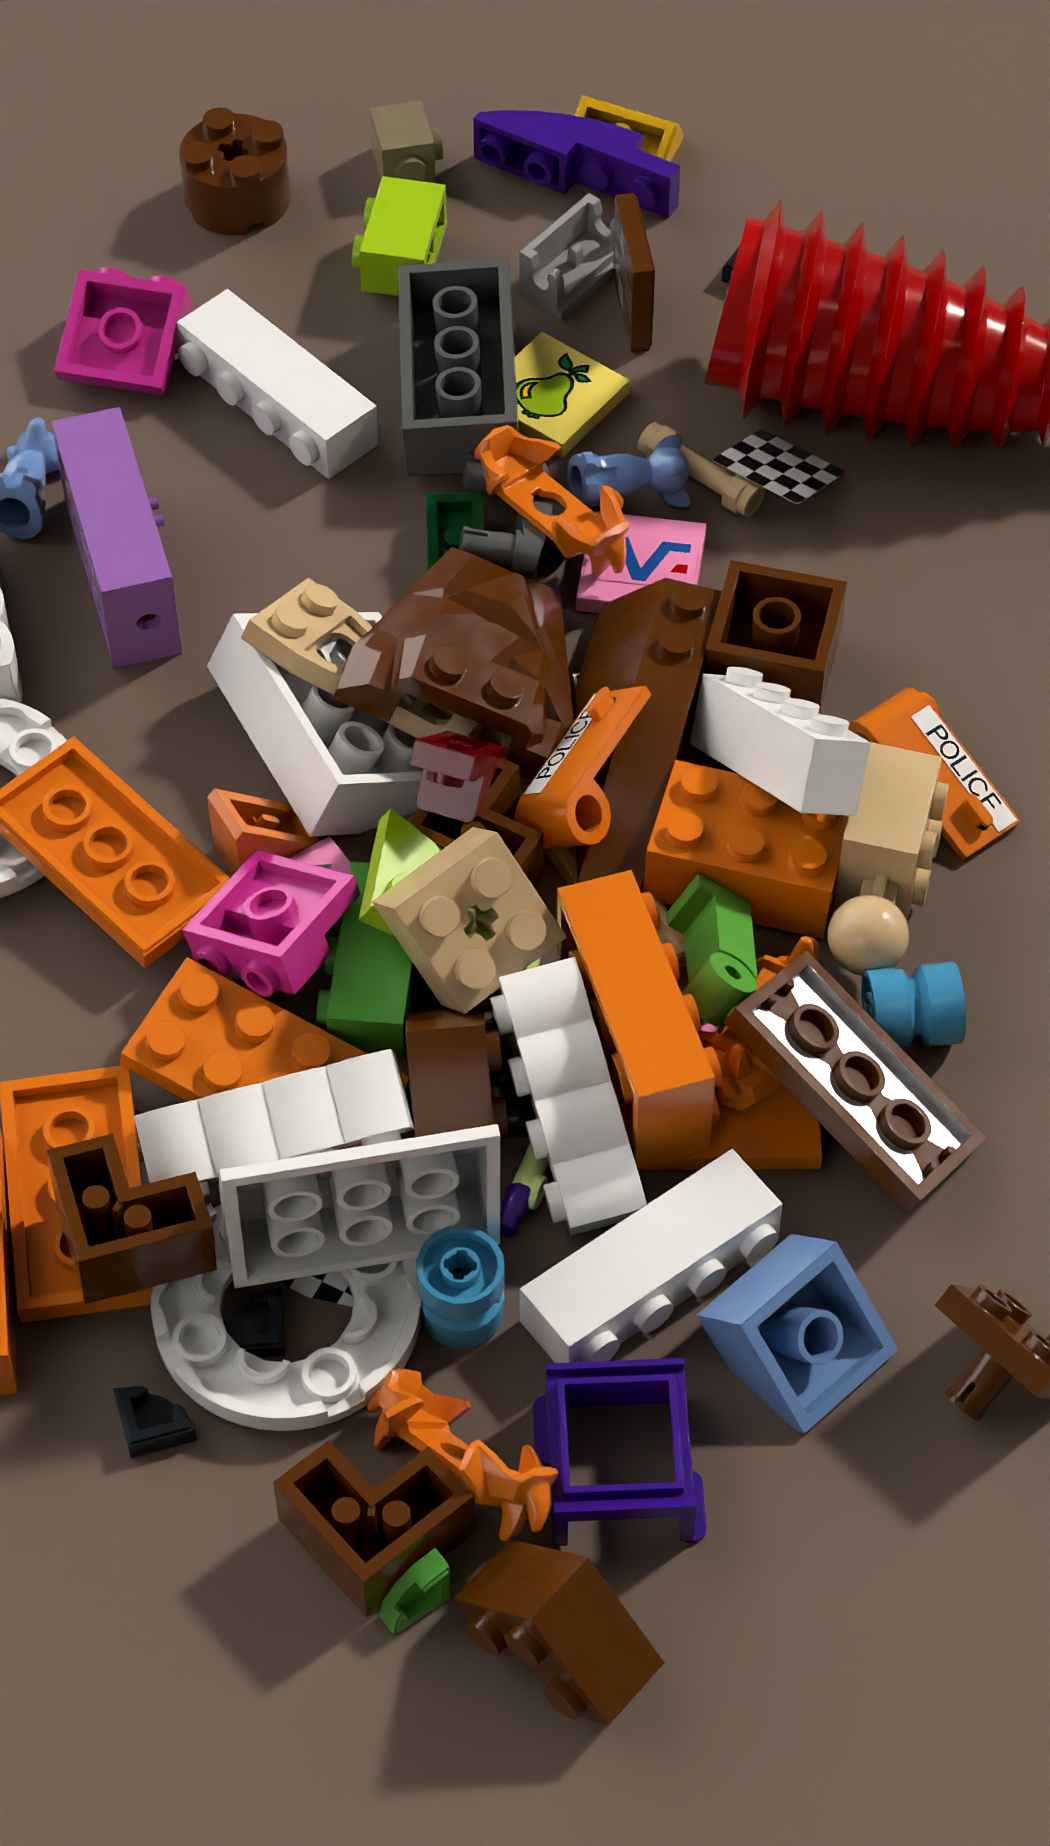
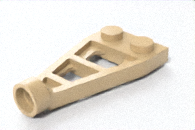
(307, 620)

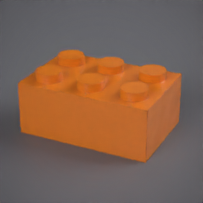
(747, 844)

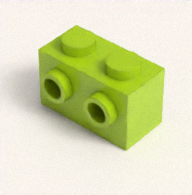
(401, 229)

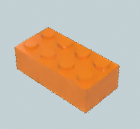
(641, 1017)

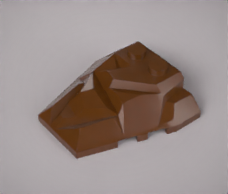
(474, 646)

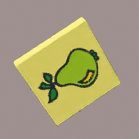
(563, 392)

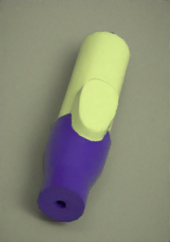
(523, 1193)

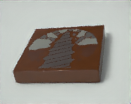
(633, 272)

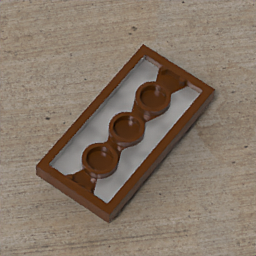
(855, 1080)

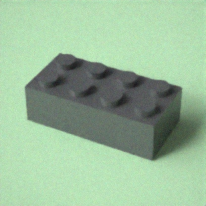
(455, 360)

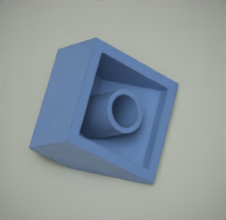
(799, 1330)

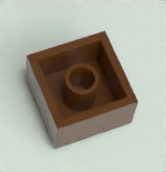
(778, 626)

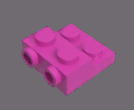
(122, 331)
(271, 922)

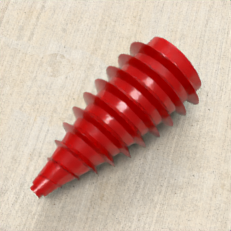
(876, 338)

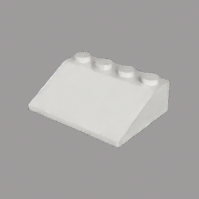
(326, 756)
(358, 1204)

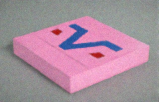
(653, 552)

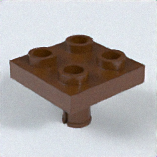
(1007, 1345)

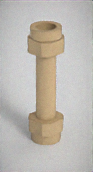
(737, 492)

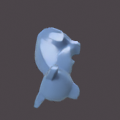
(663, 471)
(25, 479)

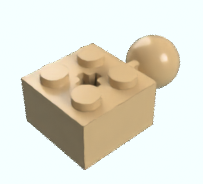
(886, 857)
(508, 930)

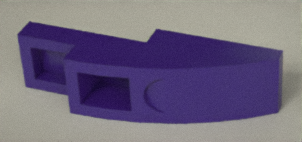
(571, 149)

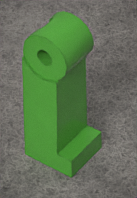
(717, 947)

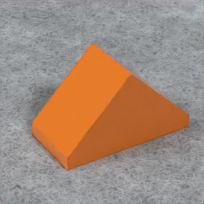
(253, 823)

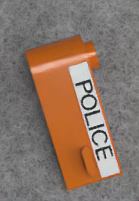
(915, 724)
(563, 795)

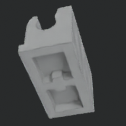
(568, 259)

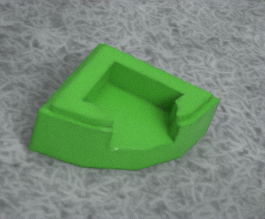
(417, 1592)

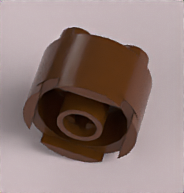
(235, 172)

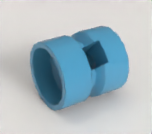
(923, 1005)
(461, 1287)

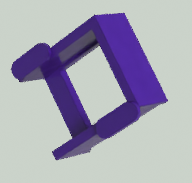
(616, 1385)

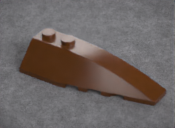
(656, 642)

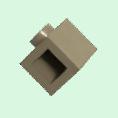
(405, 142)

